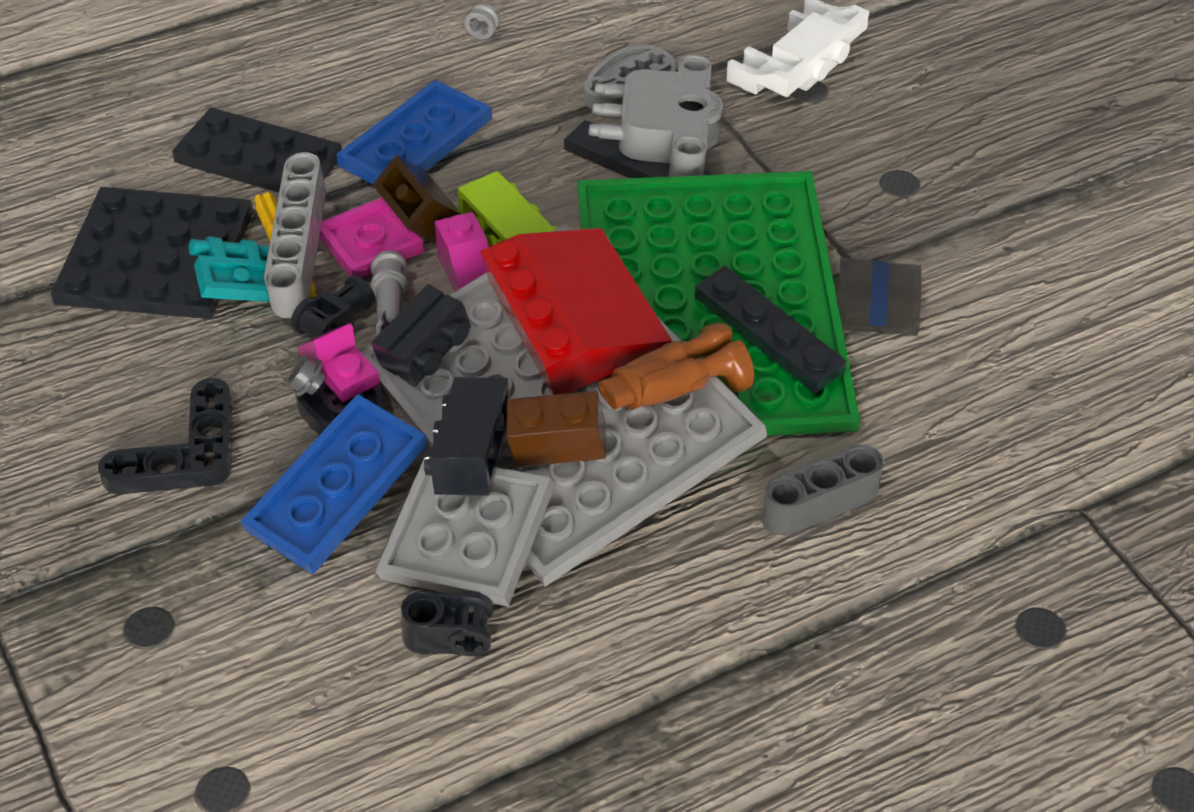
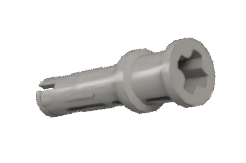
(388, 285)

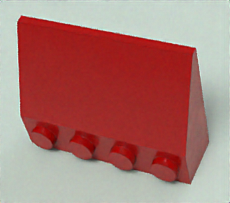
(572, 305)

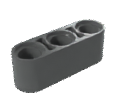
(822, 489)

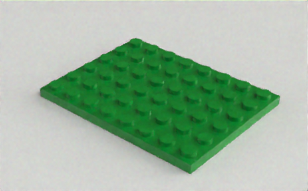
(763, 231)

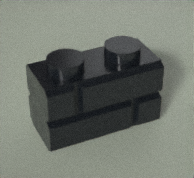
(422, 335)

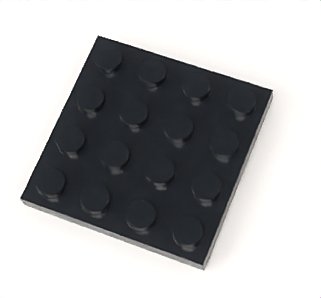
(138, 255)

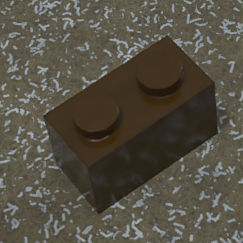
(414, 197)

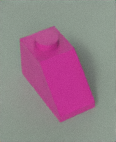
(459, 248)

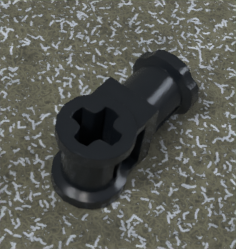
(332, 310)

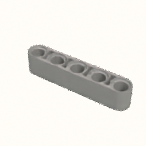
(295, 234)

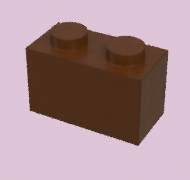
(556, 428)

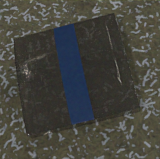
(879, 296)

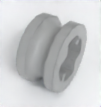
(482, 29)

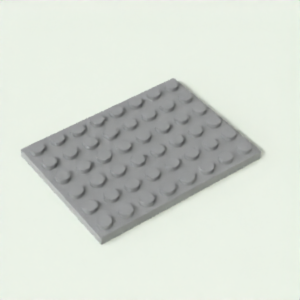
(649, 450)

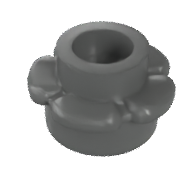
(306, 376)

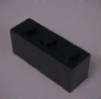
(468, 437)

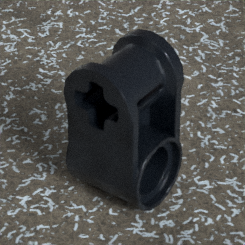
(446, 623)

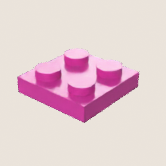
(365, 232)

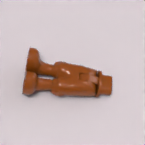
(679, 370)

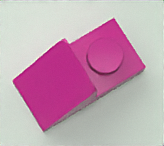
(344, 365)

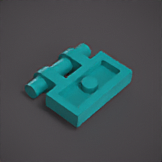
(230, 269)

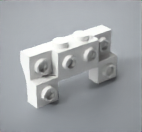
(805, 54)

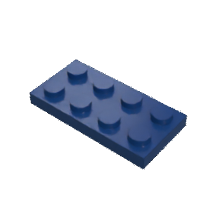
(417, 131)
(334, 483)

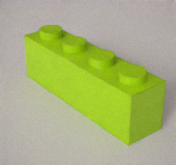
(500, 208)

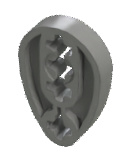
(620, 64)

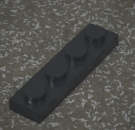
(770, 329)

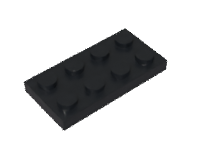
(248, 148)

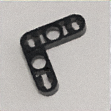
(189, 457)

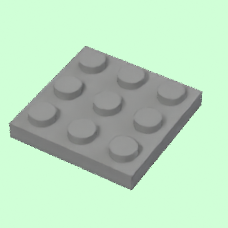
(467, 539)

